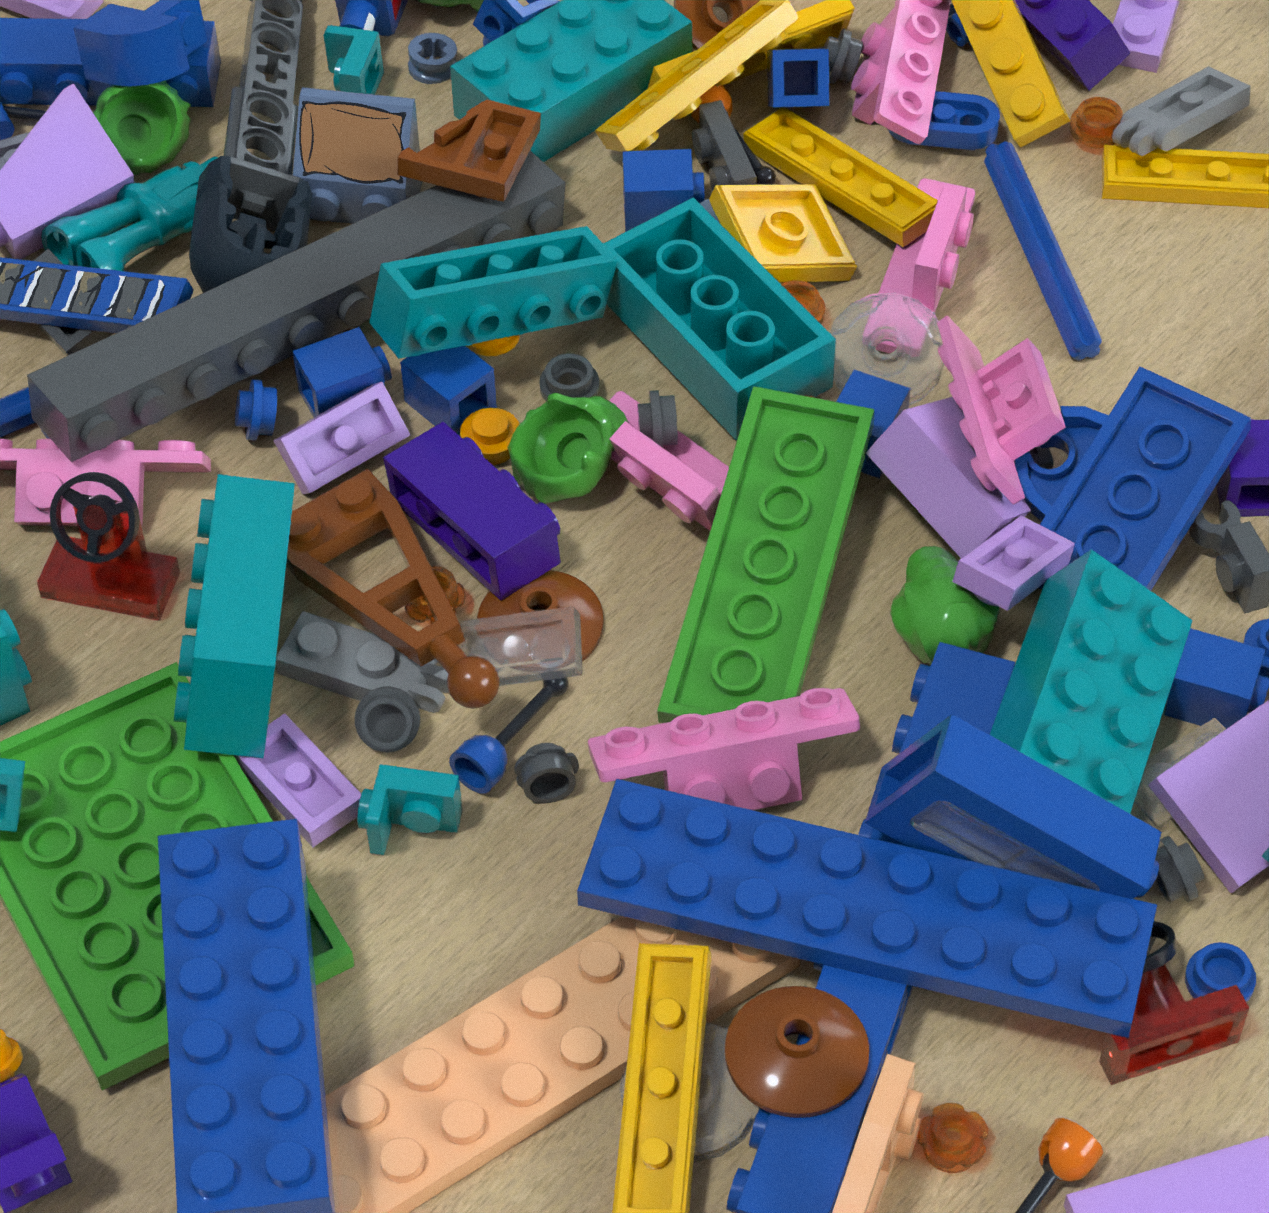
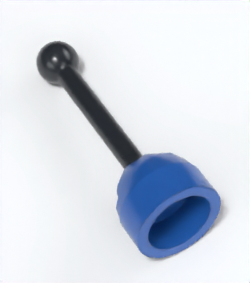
(484, 759)

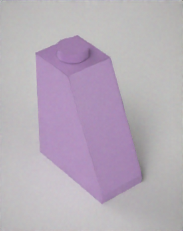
(57, 173)
(932, 468)

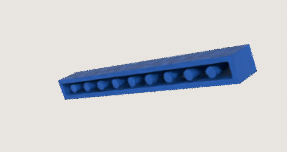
(806, 1158)

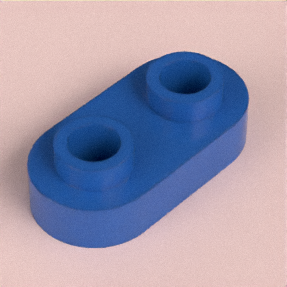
(960, 122)

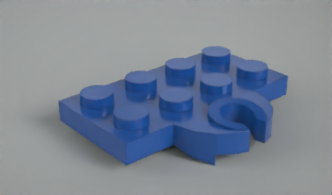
(1134, 473)

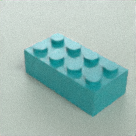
(573, 65)
(715, 314)
(234, 616)
(1093, 678)

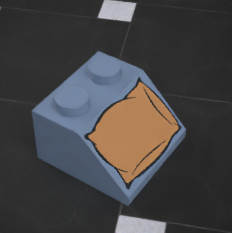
(351, 152)

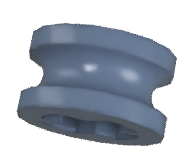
(431, 70)

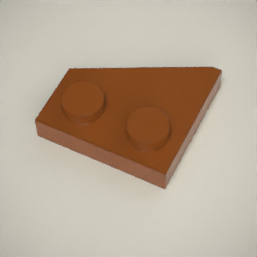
(477, 152)

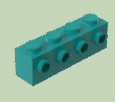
(492, 291)

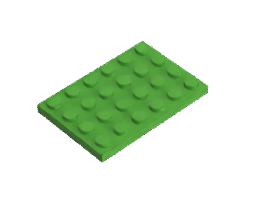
(87, 863)

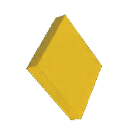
(785, 230)

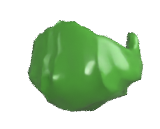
(144, 123)
(564, 446)
(939, 610)

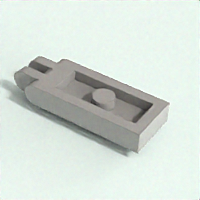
(1181, 112)
(356, 663)

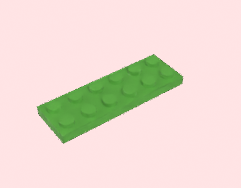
(768, 554)

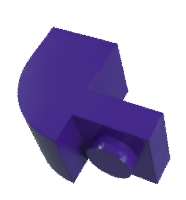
(29, 1150)

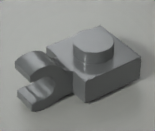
(1242, 558)

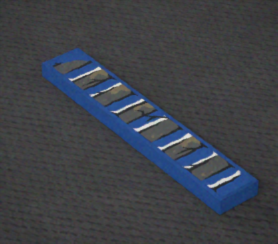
(84, 295)

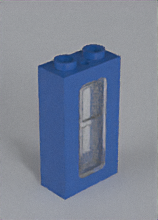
(999, 808)

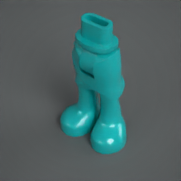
(160, 205)

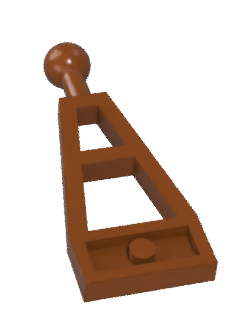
(347, 518)

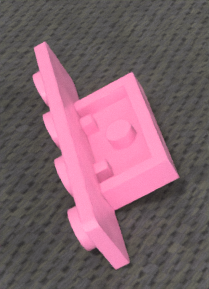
(902, 68)
(931, 259)
(1004, 404)
(46, 469)
(680, 473)
(731, 755)

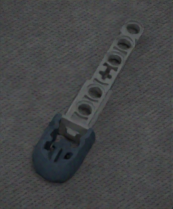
(246, 187)

